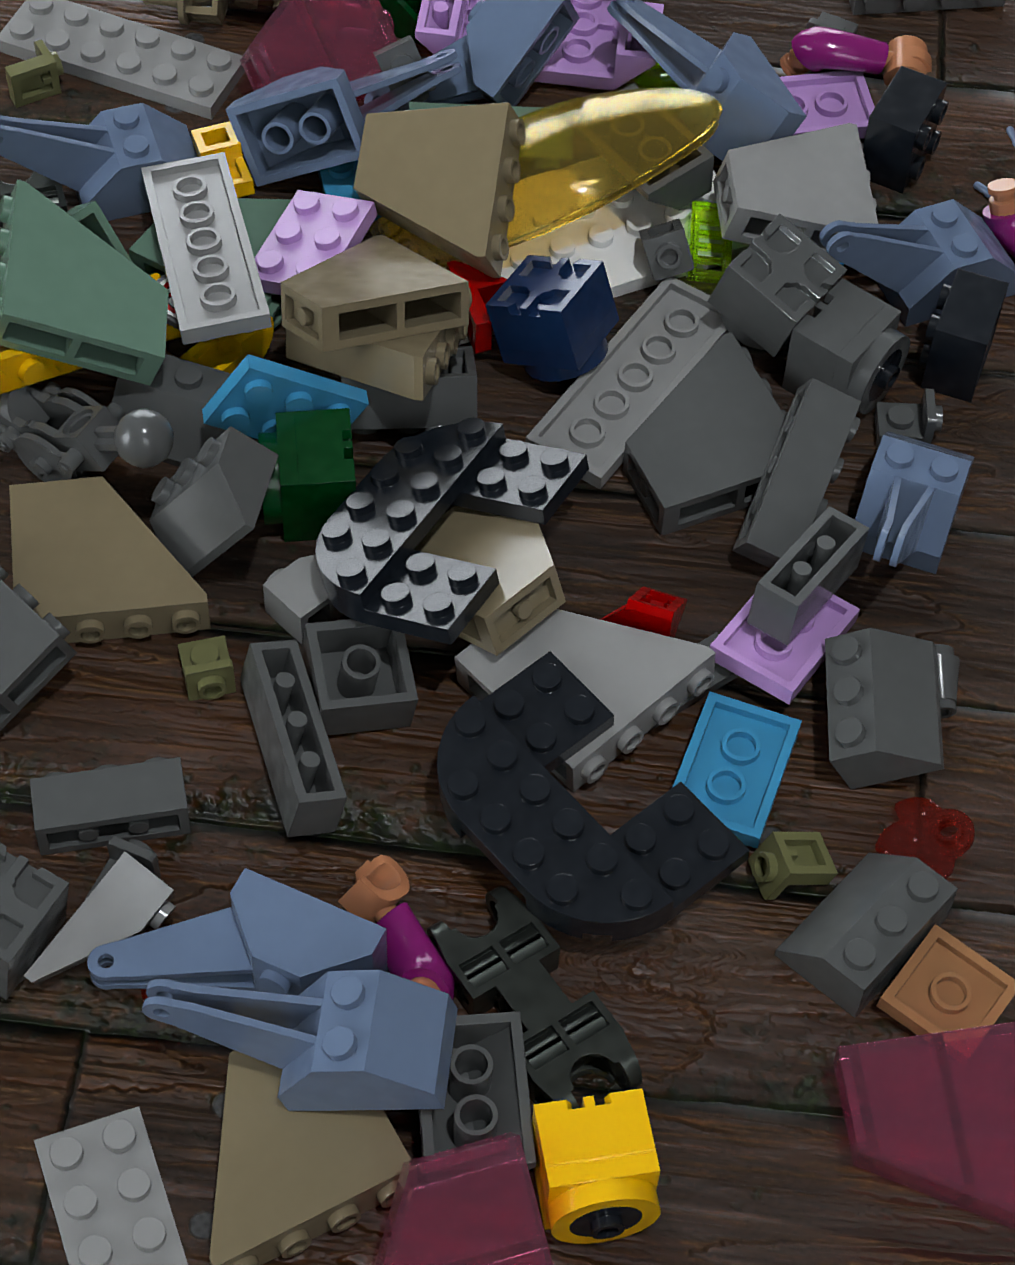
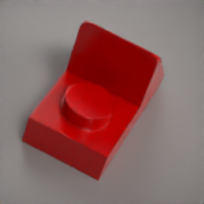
(482, 290)

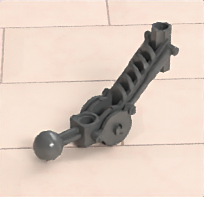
(69, 433)

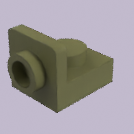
(35, 77)
(207, 668)
(791, 860)

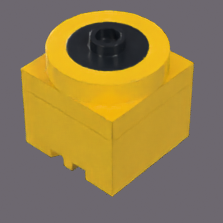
(596, 1167)

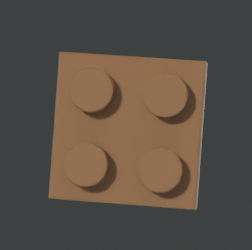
(947, 988)

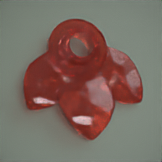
(920, 835)

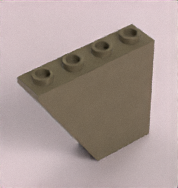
(446, 176)
(372, 297)
(398, 365)
(98, 564)
(524, 566)
(293, 1171)

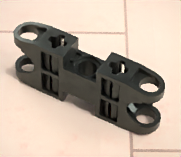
(512, 974)

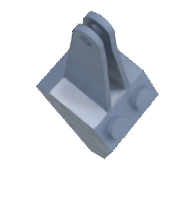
(502, 50)
(738, 75)
(314, 118)
(99, 158)
(920, 255)
(912, 500)
(263, 943)
(339, 1043)

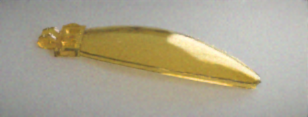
(590, 155)

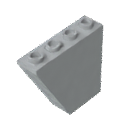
(800, 176)
(628, 669)

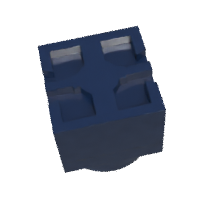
(554, 317)

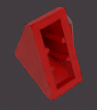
(650, 612)

